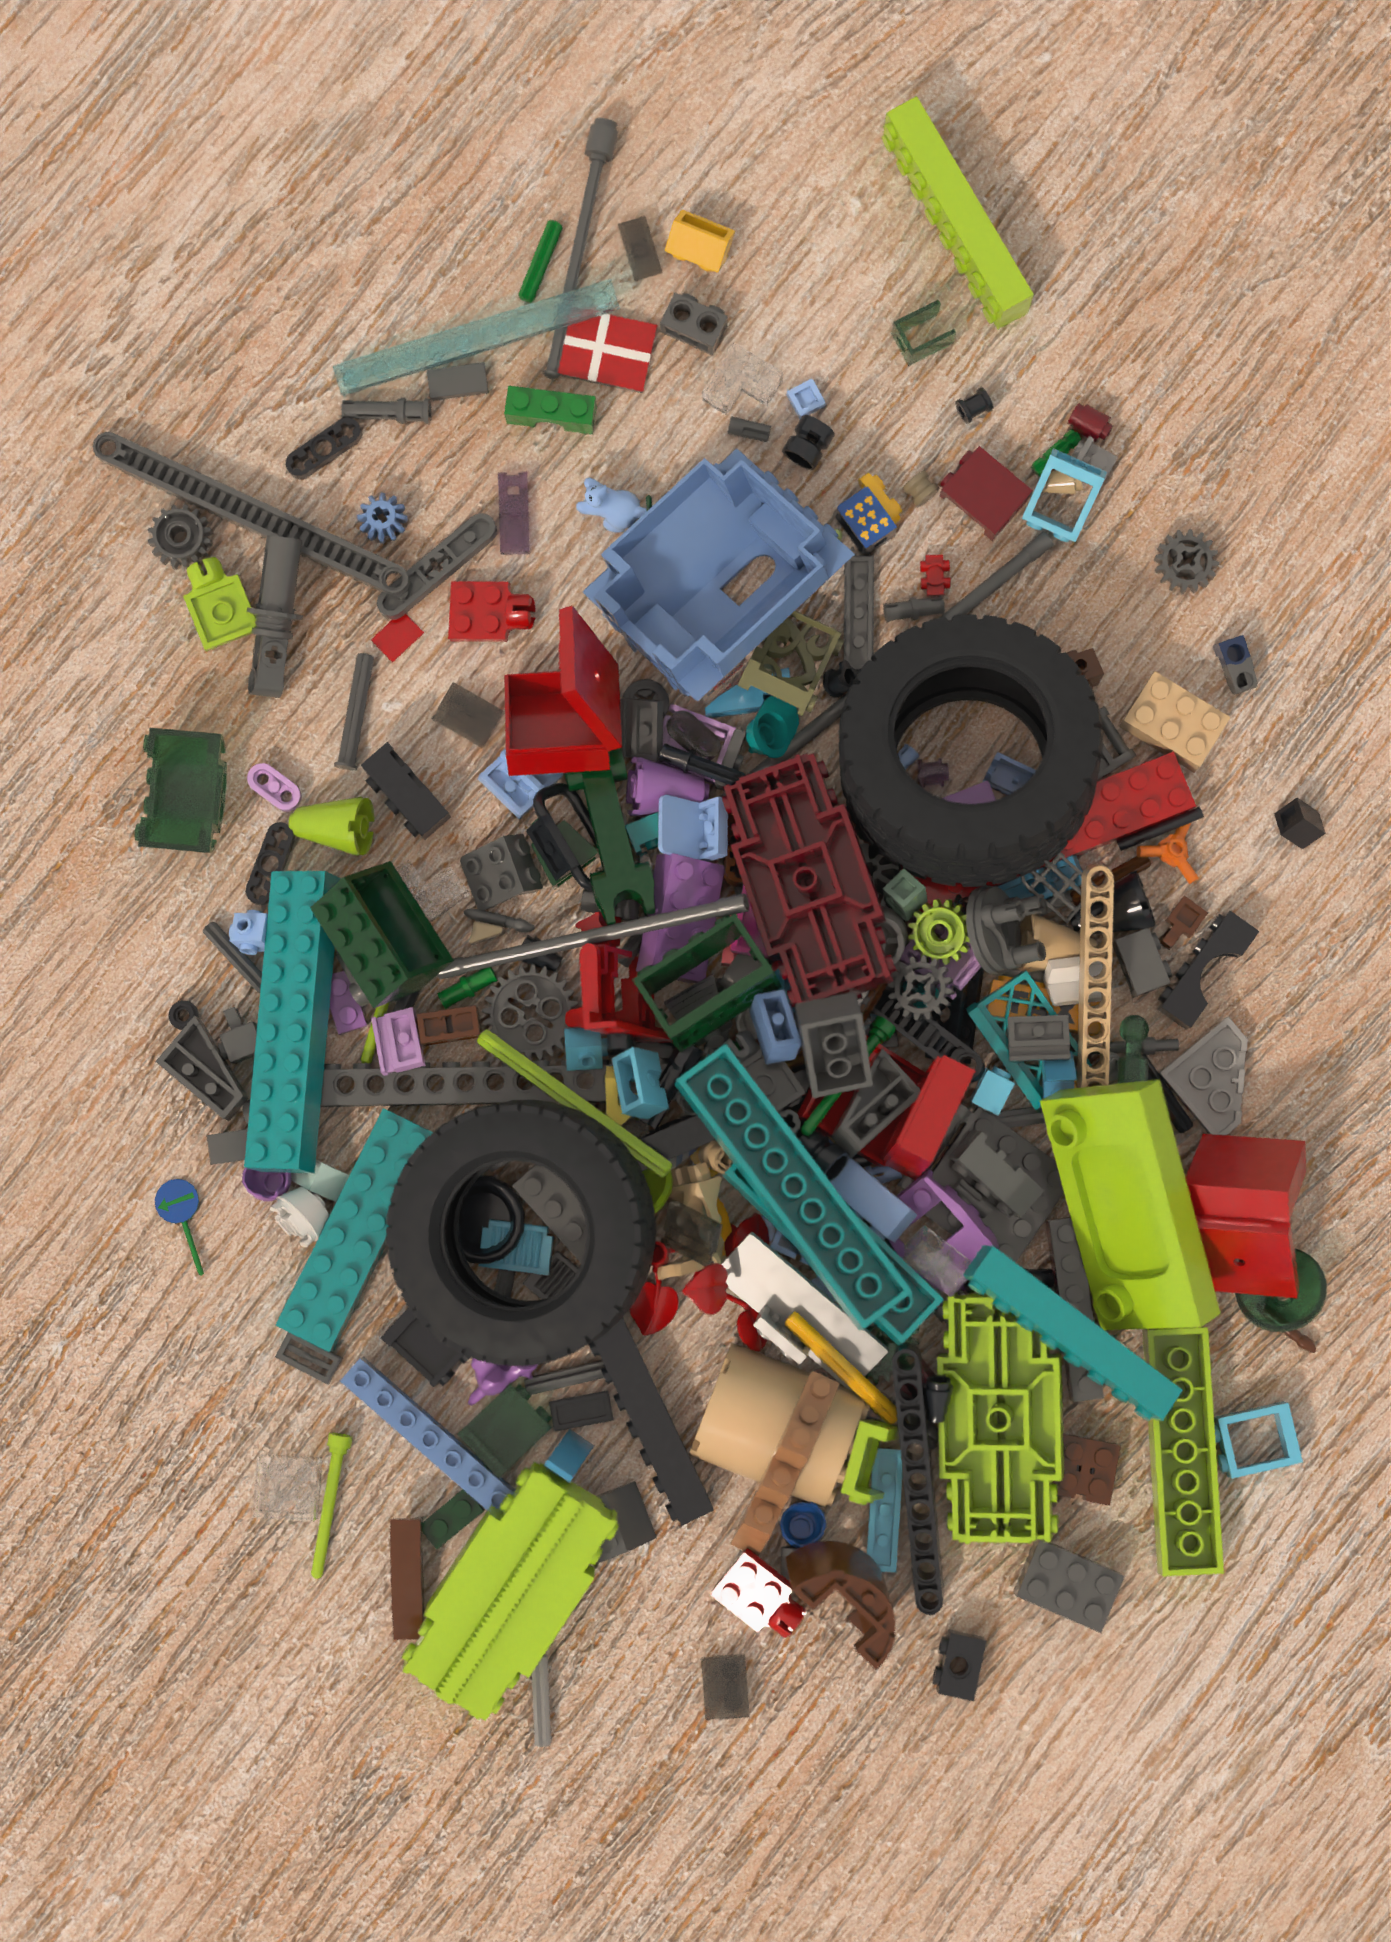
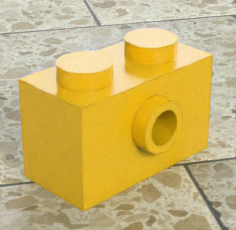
(699, 241)

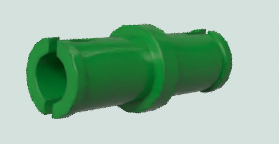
(467, 987)

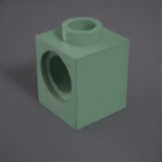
(905, 894)

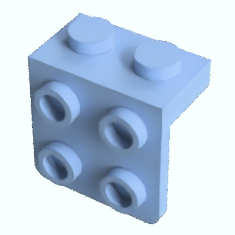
(693, 828)

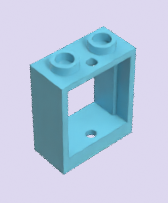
(1074, 468)
(1286, 1435)

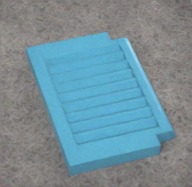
(531, 1254)

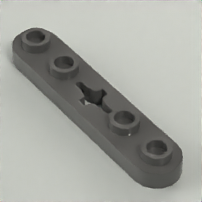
(458, 546)

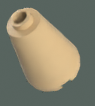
(1057, 939)

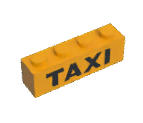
(1022, 991)

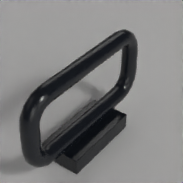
(551, 842)

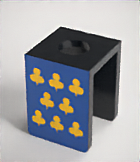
(865, 521)

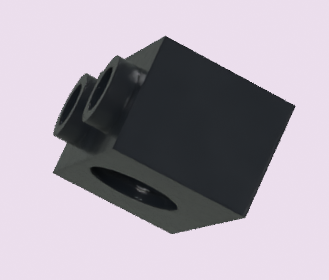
(962, 1683)

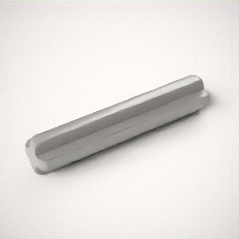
(541, 1704)

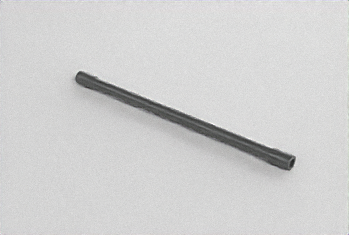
(721, 907)

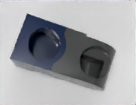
(1236, 664)

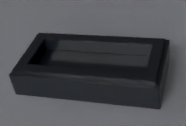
(581, 1410)

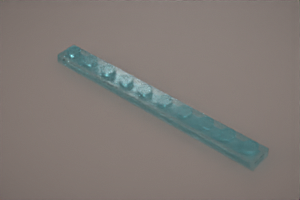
(476, 337)

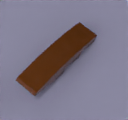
(406, 1577)

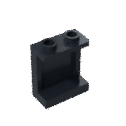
(423, 1349)

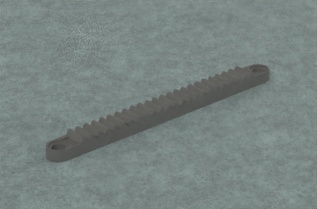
(250, 513)

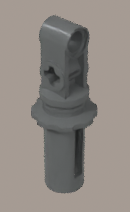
(274, 615)

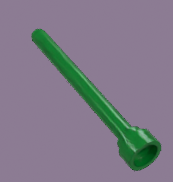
(880, 1031)

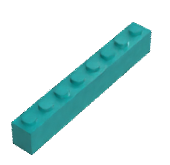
(1072, 1333)

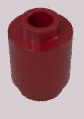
(1090, 422)

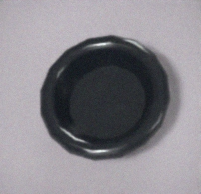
(489, 1200)

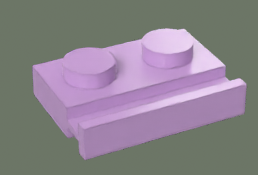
(398, 1041)

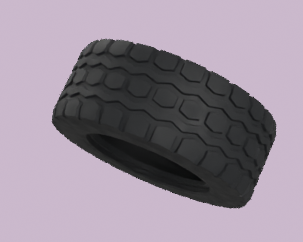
(977, 663)

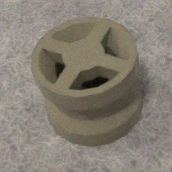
(921, 488)

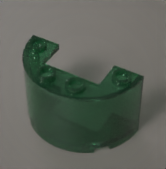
(184, 792)

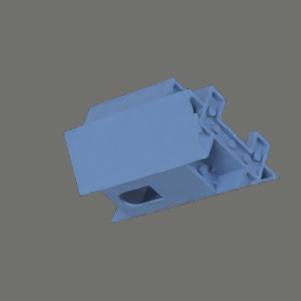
(688, 546)

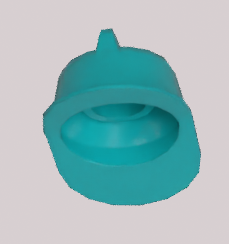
(772, 728)

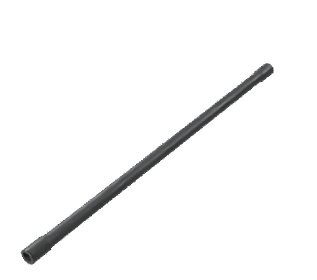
(1029, 554)

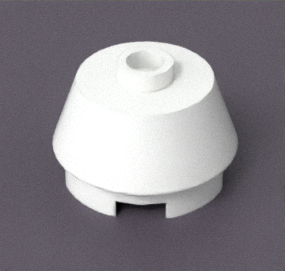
(301, 1214)

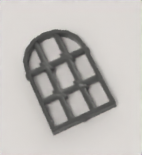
(1057, 894)

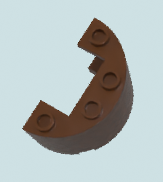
(834, 1565)

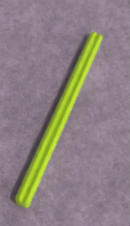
(569, 1098)

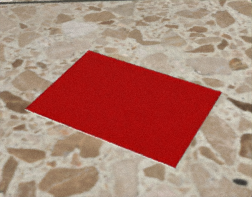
(397, 637)

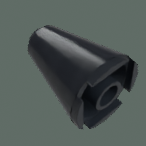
(1130, 906)

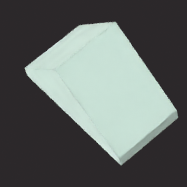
(325, 1182)

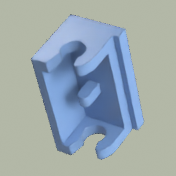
(1007, 774)

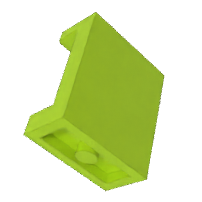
(863, 1459)

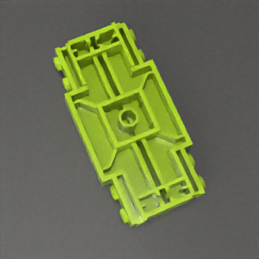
(1000, 1426)
(510, 1591)

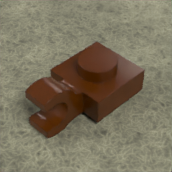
(1184, 919)

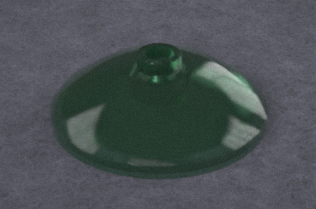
(1293, 1313)

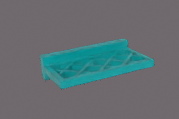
(999, 1042)

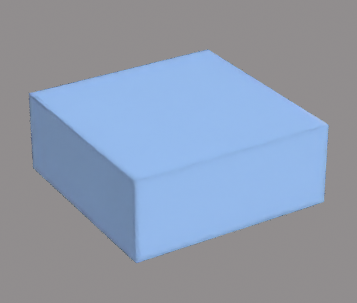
(806, 398)

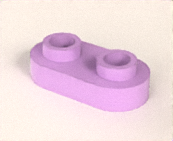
(275, 787)

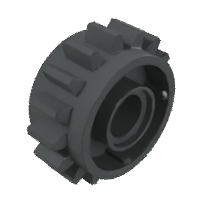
(169, 525)

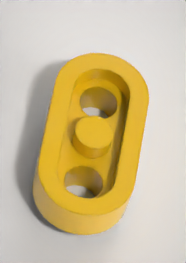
(877, 486)

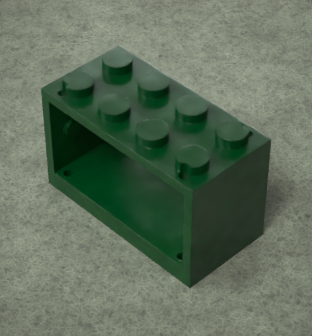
(381, 934)
(722, 1006)

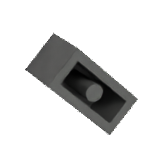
(1141, 962)

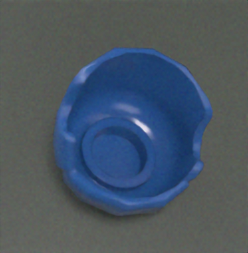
(803, 1524)

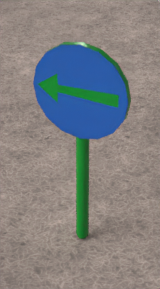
(177, 1203)

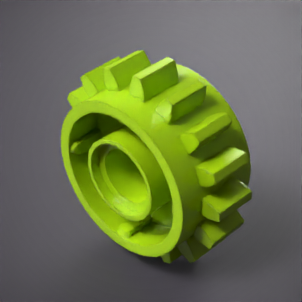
(925, 935)

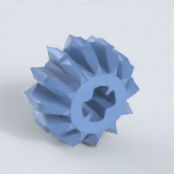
(390, 510)

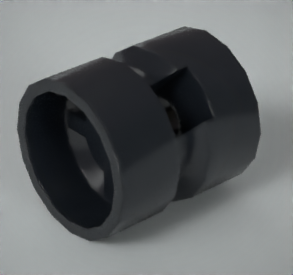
(803, 451)
(828, 1156)

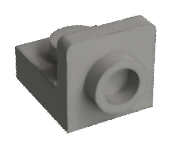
(1095, 455)

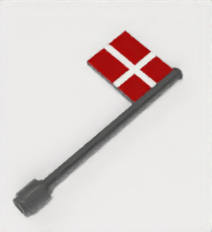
(606, 347)

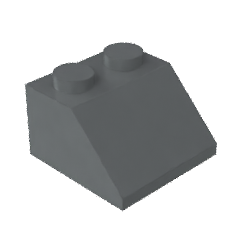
(632, 1518)

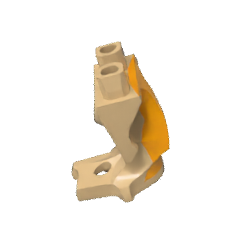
(700, 1192)

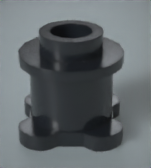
(840, 680)

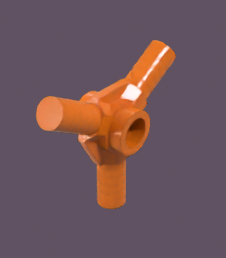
(1172, 851)

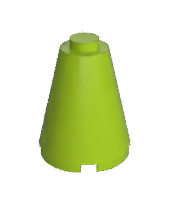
(336, 824)

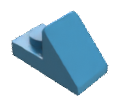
(1058, 1075)

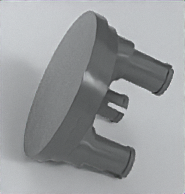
(996, 931)

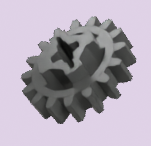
(1193, 570)
(911, 997)

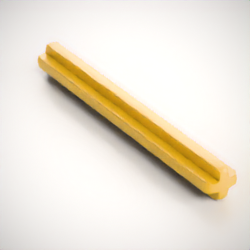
(842, 1367)

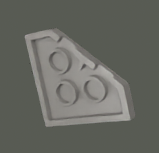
(1212, 1078)

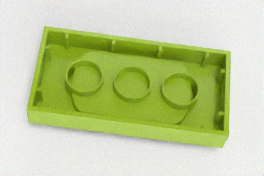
(1130, 1206)

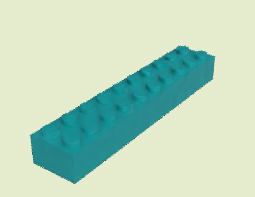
(291, 1027)
(793, 1187)

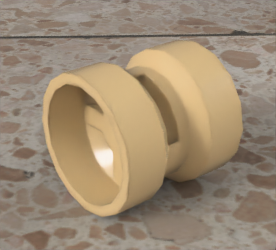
(715, 1157)

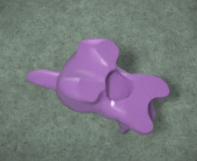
(495, 1378)

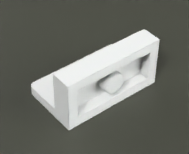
(1062, 980)

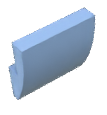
(514, 791)

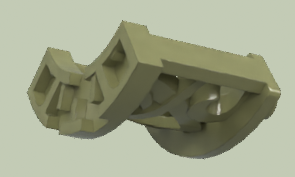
(791, 689)

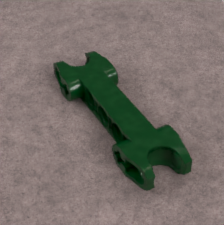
(620, 876)

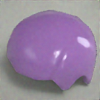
(266, 1185)

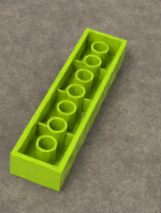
(956, 213)
(1185, 1456)

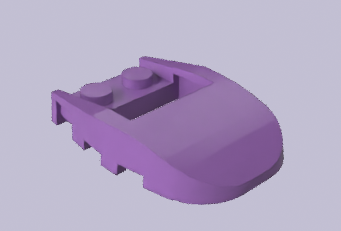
(927, 1193)

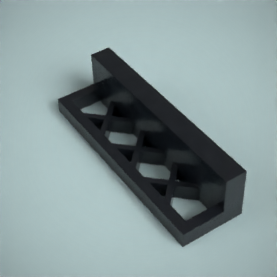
(960, 1022)

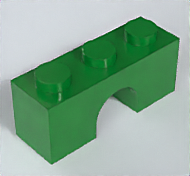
(568, 410)

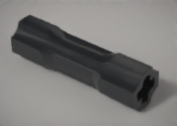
(678, 1065)

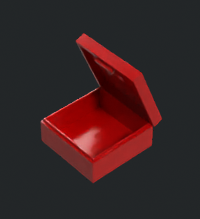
(565, 716)
(915, 1134)
(1243, 1211)

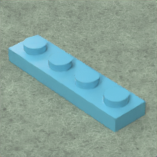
(885, 1512)

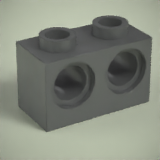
(690, 330)

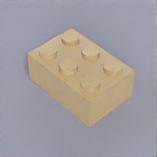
(1174, 721)

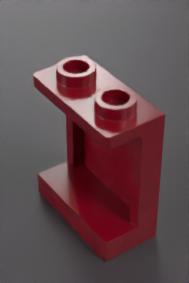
(985, 491)

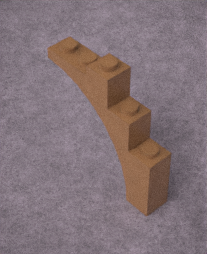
(786, 1464)

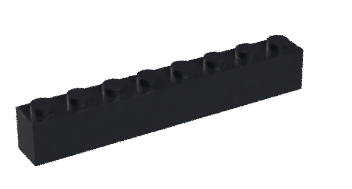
(651, 1424)

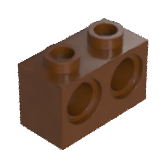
(449, 1025)

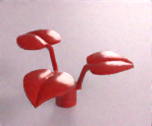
(709, 1286)
(657, 1304)

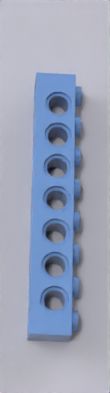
(426, 1434)

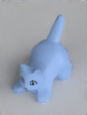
(617, 507)

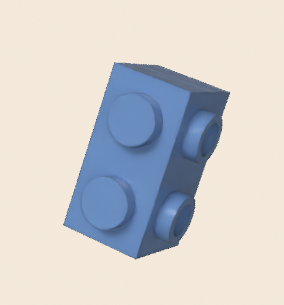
(775, 1026)

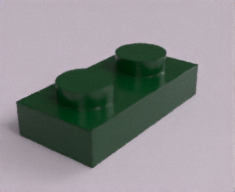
(451, 1518)

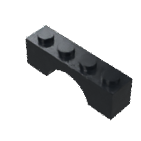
(1185, 1000)

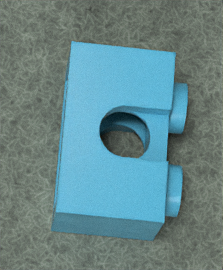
(643, 1069)
(992, 1090)

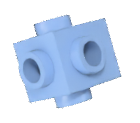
(249, 931)

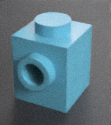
(584, 1049)

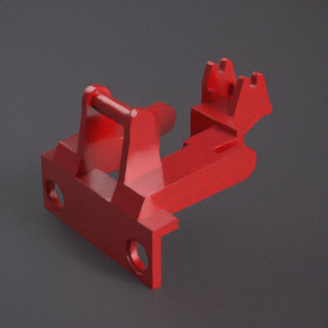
(597, 974)

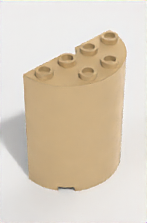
(751, 1412)

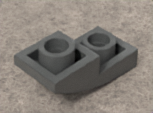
(227, 1146)

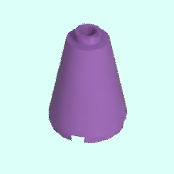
(653, 780)

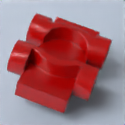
(935, 582)

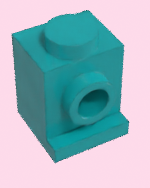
(644, 833)

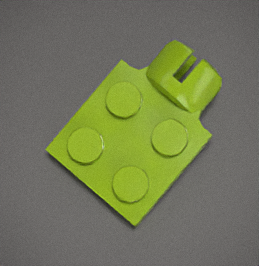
(218, 605)

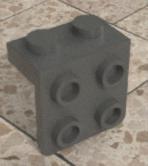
(501, 871)

